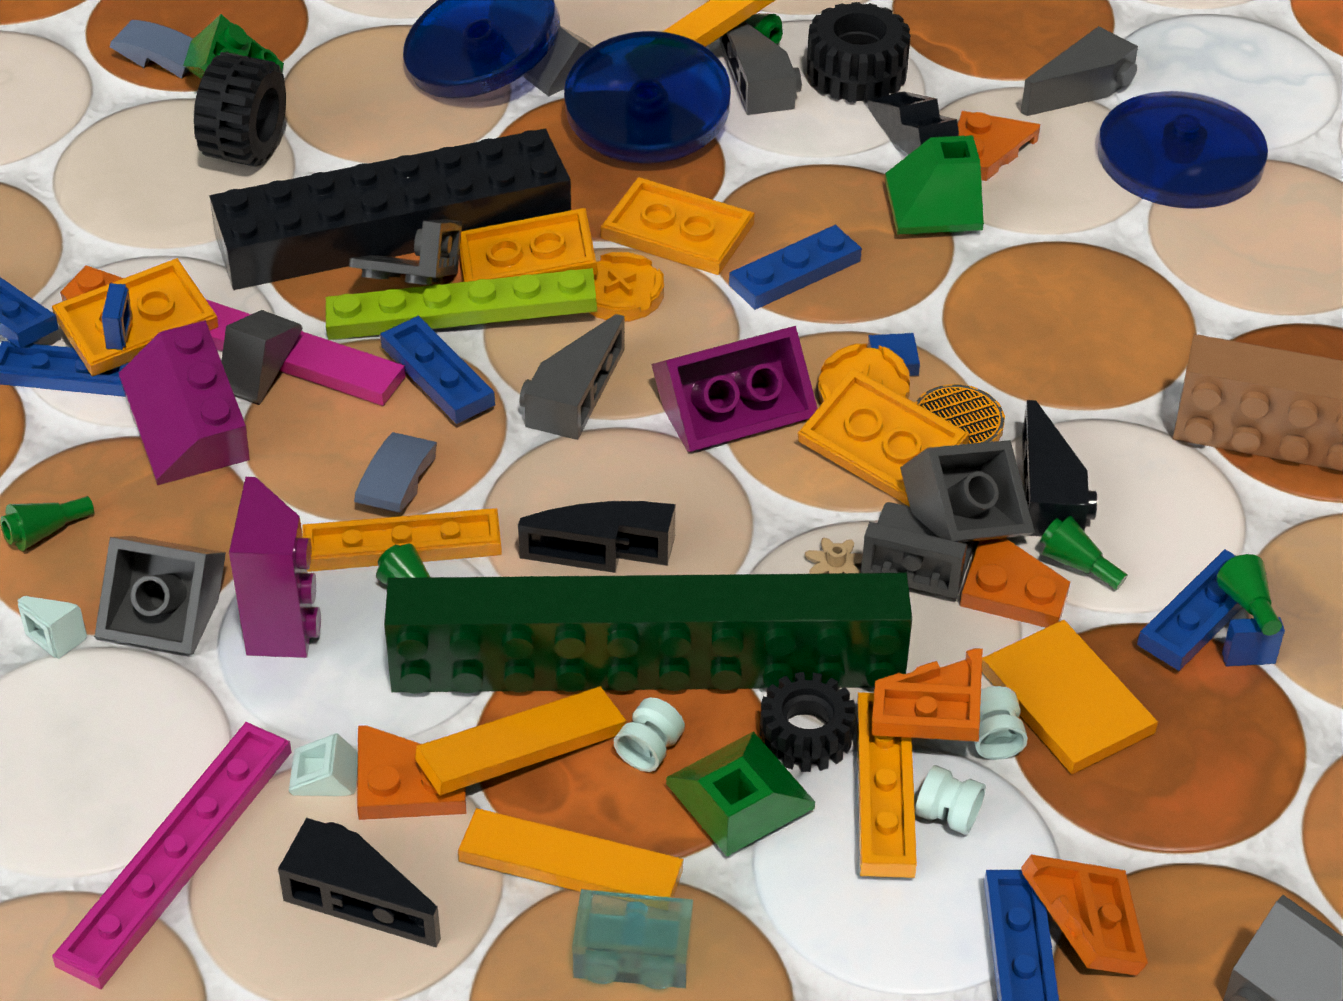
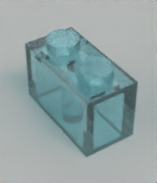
(632, 939)

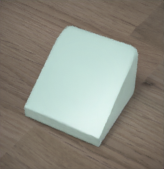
(52, 624)
(324, 768)

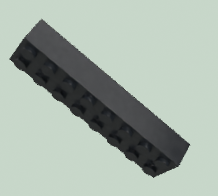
(378, 206)

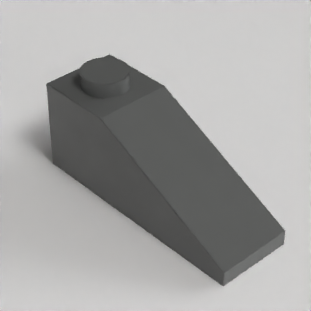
(760, 70)
(1082, 73)
(573, 380)

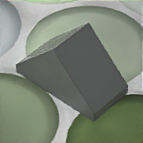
(555, 66)
(256, 351)

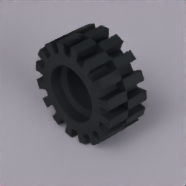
(814, 699)

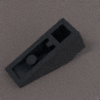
(1052, 474)
(349, 879)

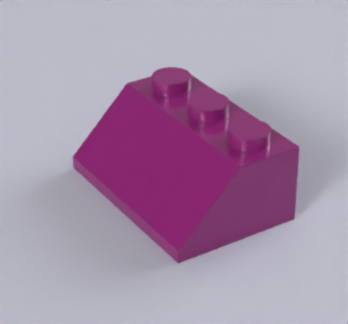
(736, 389)
(184, 405)
(272, 576)

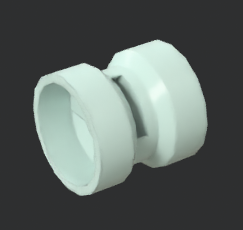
(1000, 728)
(646, 738)
(950, 799)

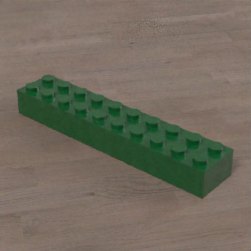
(644, 631)

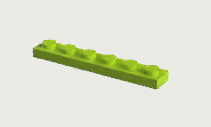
(462, 303)

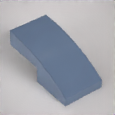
(150, 41)
(394, 472)

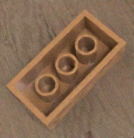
(1262, 402)

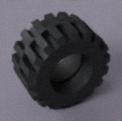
(858, 51)
(239, 109)

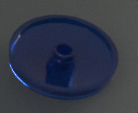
(478, 44)
(647, 97)
(1182, 149)

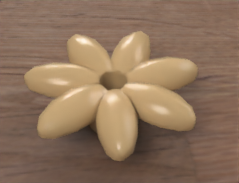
(834, 558)

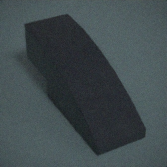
(911, 119)
(599, 534)

